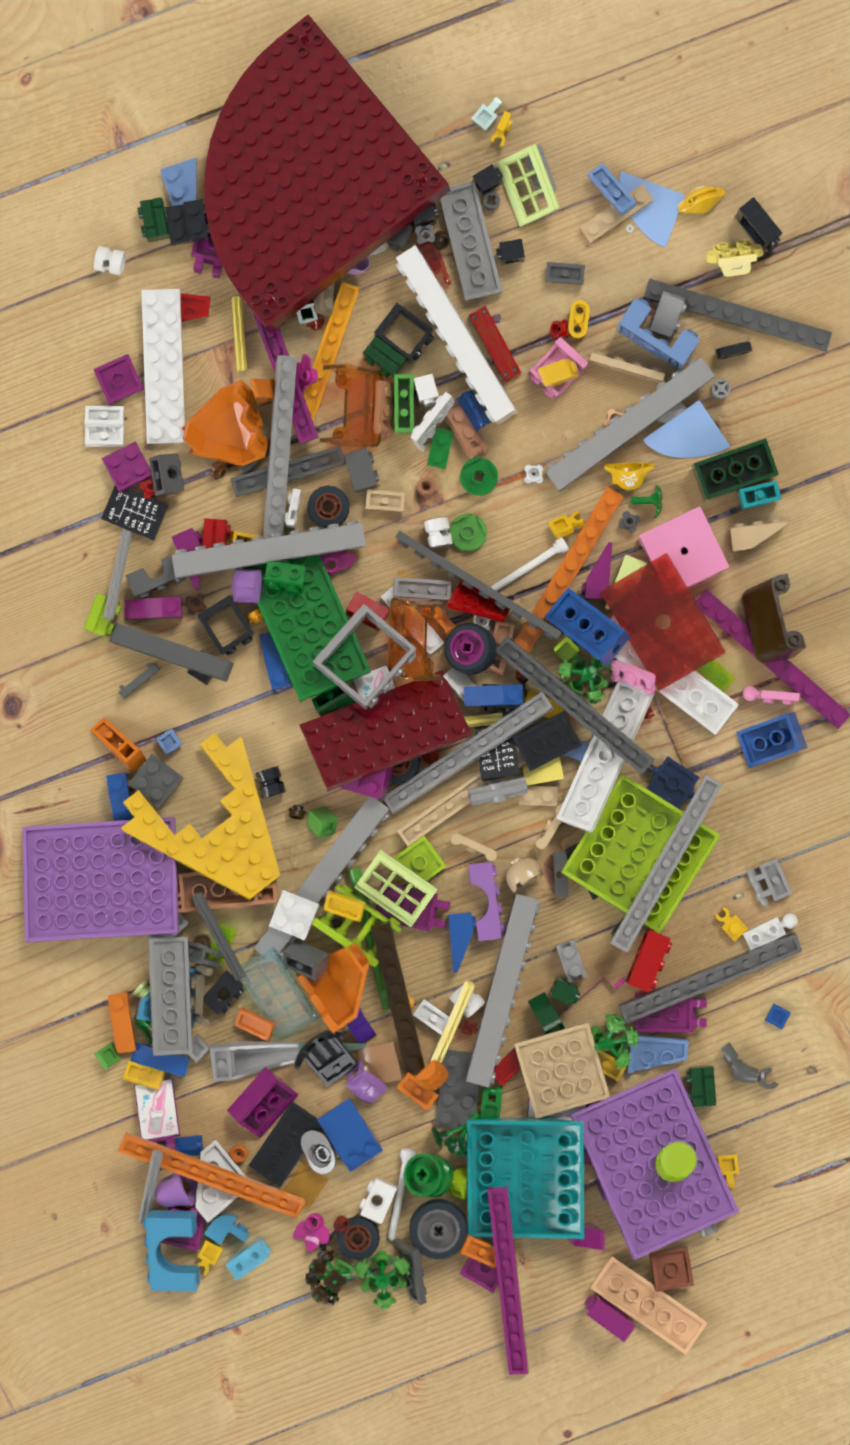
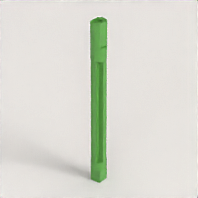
(355, 875)

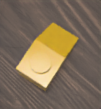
(558, 372)

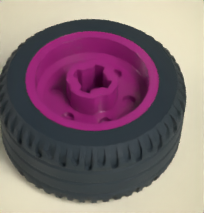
(458, 648)

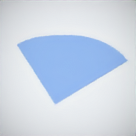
(660, 215)
(688, 435)

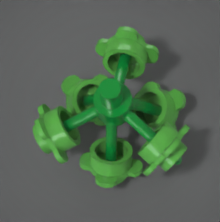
(588, 674)
(618, 1046)
(374, 1281)

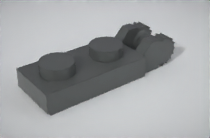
(199, 954)

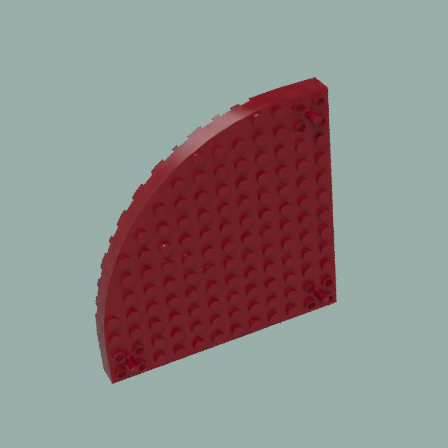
(307, 175)

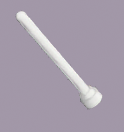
(558, 547)
(405, 1155)

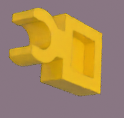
(563, 526)
(733, 925)
(209, 1254)

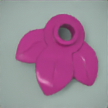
(305, 373)
(341, 560)
(312, 1234)

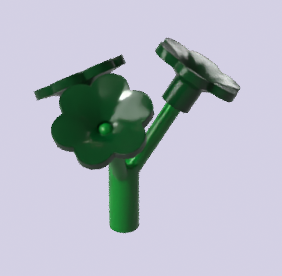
(455, 1145)

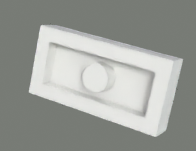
(431, 1016)

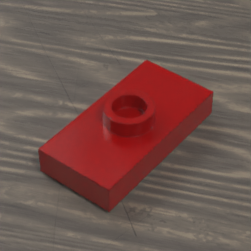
(507, 1067)

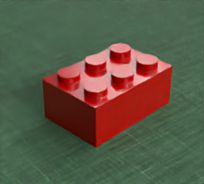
(648, 961)

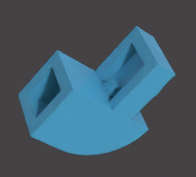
(226, 1223)

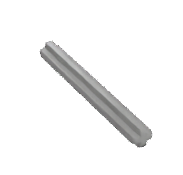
(117, 575)
(150, 1184)

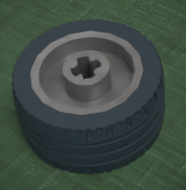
(438, 1243)

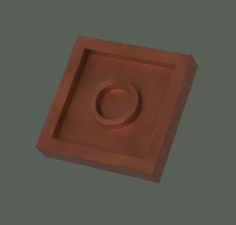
(671, 1269)

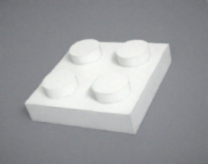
(293, 915)

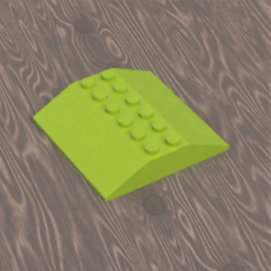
(627, 845)

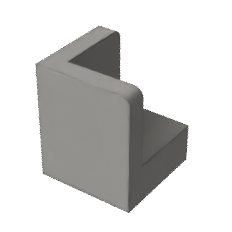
(199, 1047)

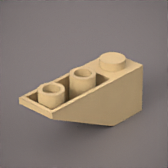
(748, 537)

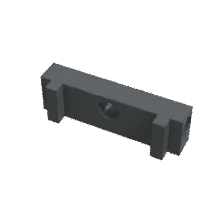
(137, 682)
(561, 883)

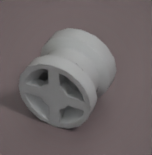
(722, 386)

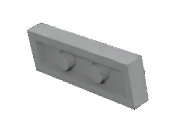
(422, 588)

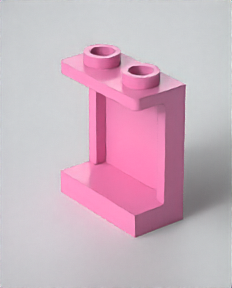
(558, 352)

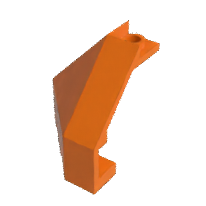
(227, 427)
(339, 987)

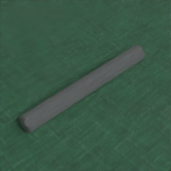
(218, 936)

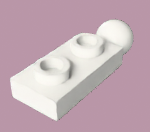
(769, 931)

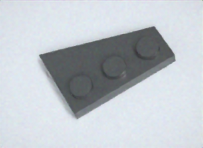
(415, 1283)

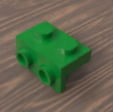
(285, 575)

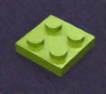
(421, 859)

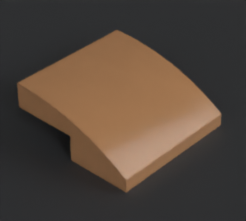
(381, 1061)

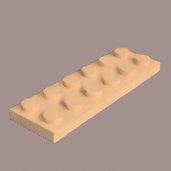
(650, 1308)

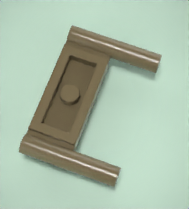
(197, 993)

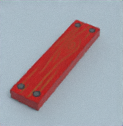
(495, 344)

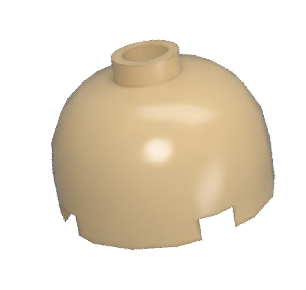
(523, 873)

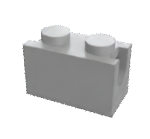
(667, 314)
(571, 960)

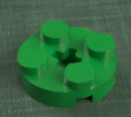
(482, 466)

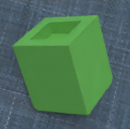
(322, 821)

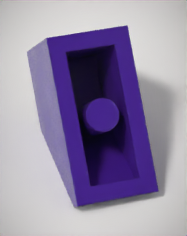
(361, 1028)

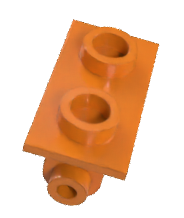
(441, 624)

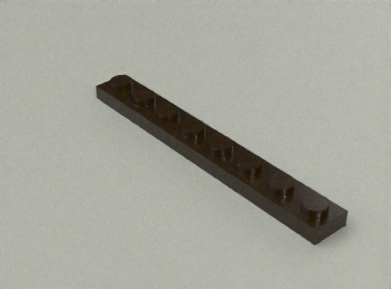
(398, 996)

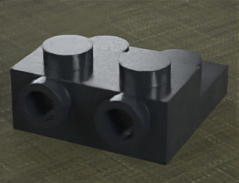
(187, 222)

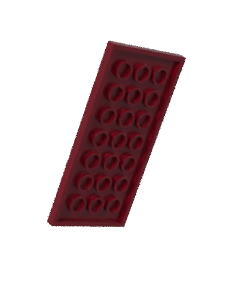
(395, 730)

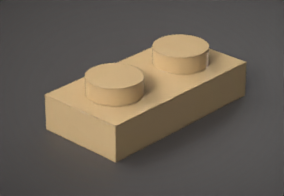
(385, 500)
(539, 796)

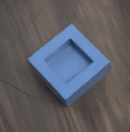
(169, 741)

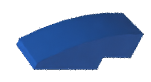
(169, 1063)

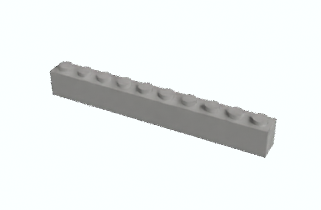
(630, 424)
(276, 549)
(332, 864)
(502, 989)

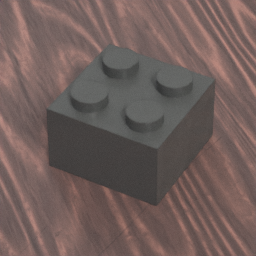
(156, 780)

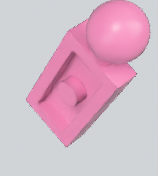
(751, 693)

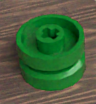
(428, 1175)

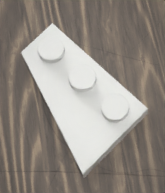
(430, 419)

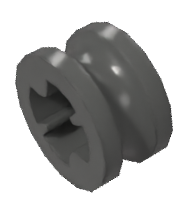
(497, 201)

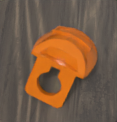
(432, 1075)

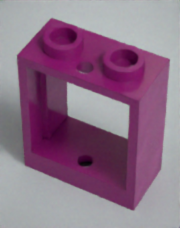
(609, 1317)

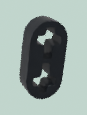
(733, 350)

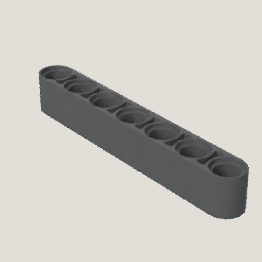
(171, 652)

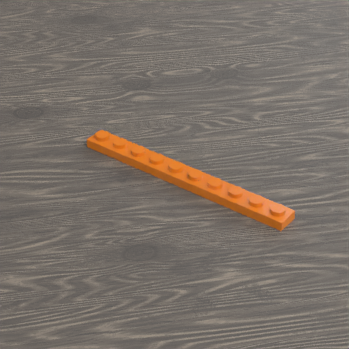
(571, 564)
(213, 1175)

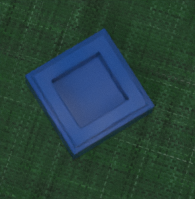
(777, 1016)

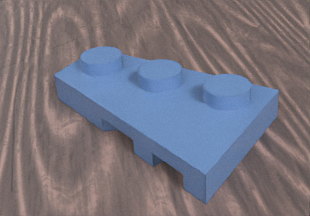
(181, 181)
(656, 1051)

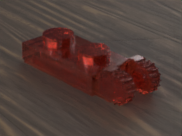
(434, 259)

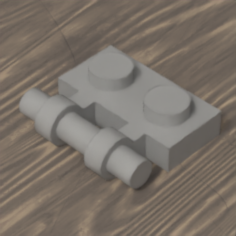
(774, 879)

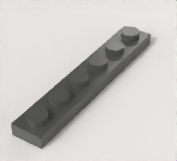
(297, 469)

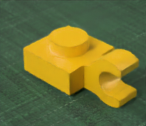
(504, 125)
(729, 1167)

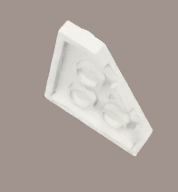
(211, 1200)

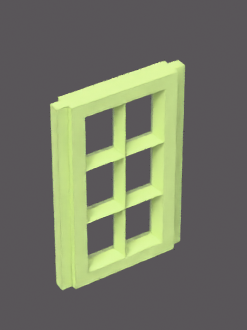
(544, 181)
(384, 902)

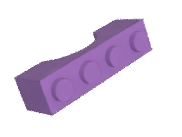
(483, 876)

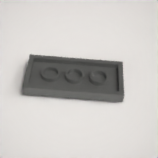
(456, 1096)

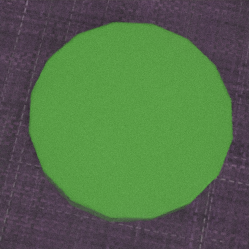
(468, 532)

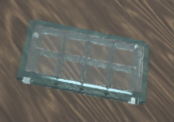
(277, 993)

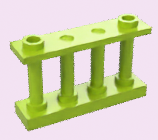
(340, 933)

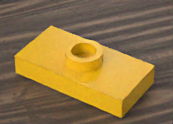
(344, 906)
(143, 1075)

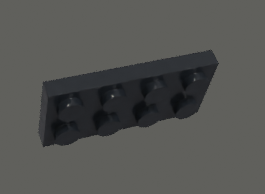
(283, 1145)

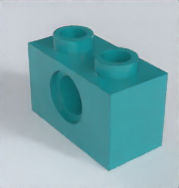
(759, 495)

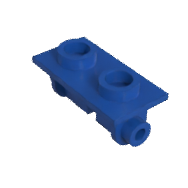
(473, 410)
(189, 1145)

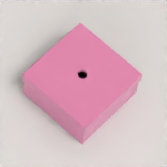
(688, 544)

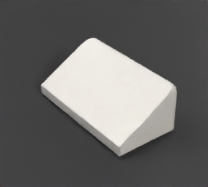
(458, 681)

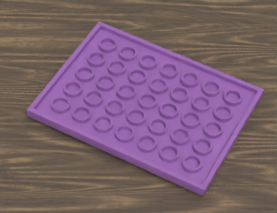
(96, 883)
(623, 1144)

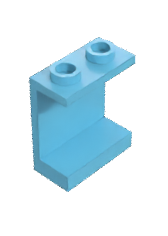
(248, 1257)

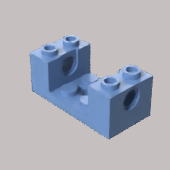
(631, 325)

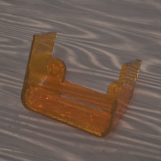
(358, 406)
(409, 619)

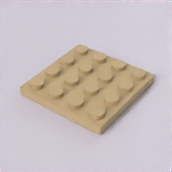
(562, 1070)

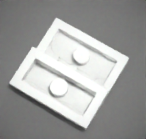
(104, 426)

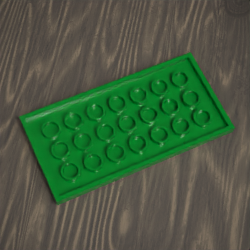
(305, 624)

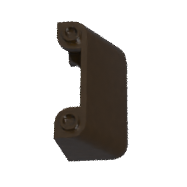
(766, 621)

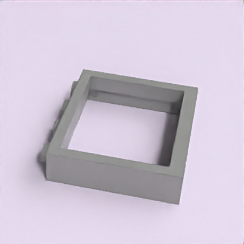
(343, 634)

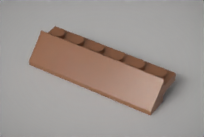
(216, 894)

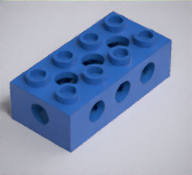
(599, 625)

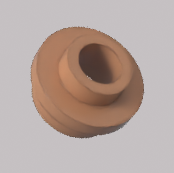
(426, 480)

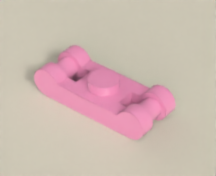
(633, 676)

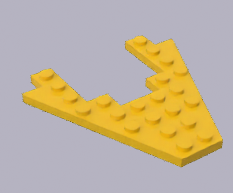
(234, 852)

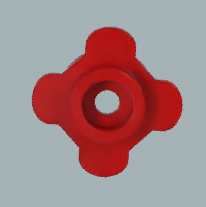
(555, 326)
(148, 493)

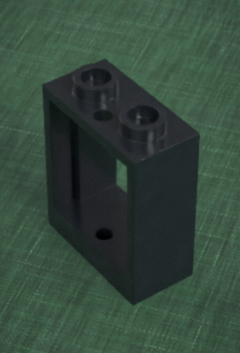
(758, 225)
(391, 318)
(215, 609)

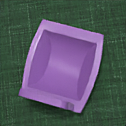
(247, 586)
(365, 1085)

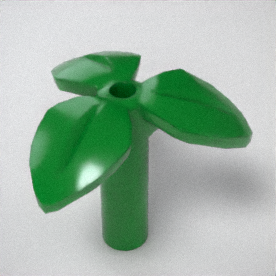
(655, 498)

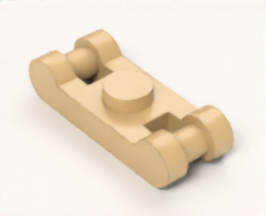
(550, 827)
(473, 846)

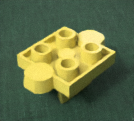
(734, 257)

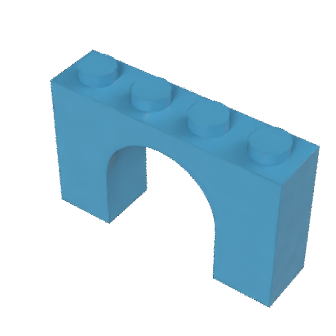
(162, 1273)

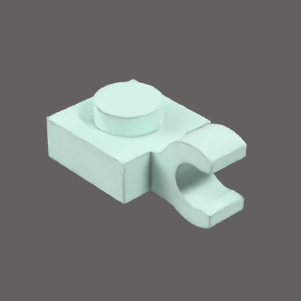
(486, 115)

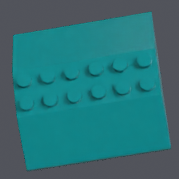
(541, 1167)

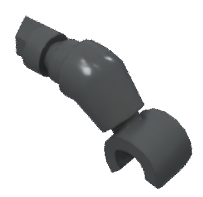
(743, 1072)

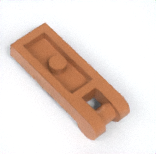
(383, 408)
(465, 432)
(501, 630)

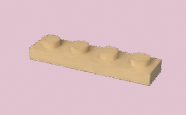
(611, 218)
(619, 364)

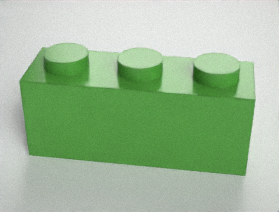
(404, 403)

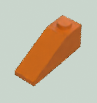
(263, 391)
(118, 745)
(122, 1022)

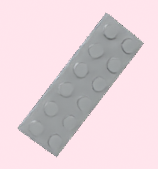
(470, 242)
(170, 996)

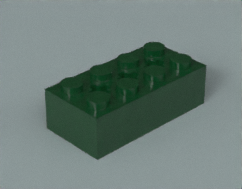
(745, 477)

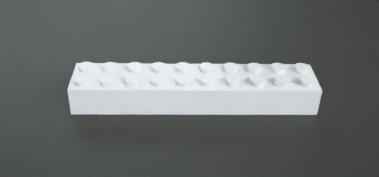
(453, 330)

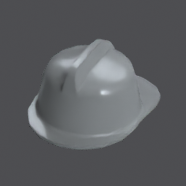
(319, 1152)

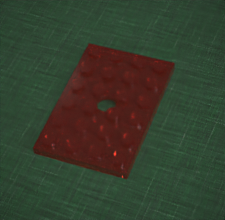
(657, 591)

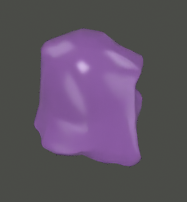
(171, 1193)

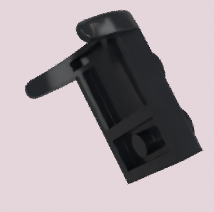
(327, 1056)

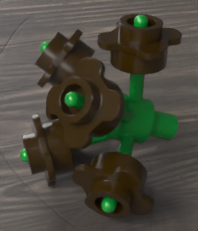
(333, 1281)

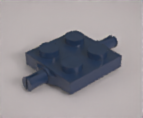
(672, 782)

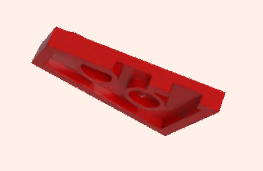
(194, 306)
(471, 602)

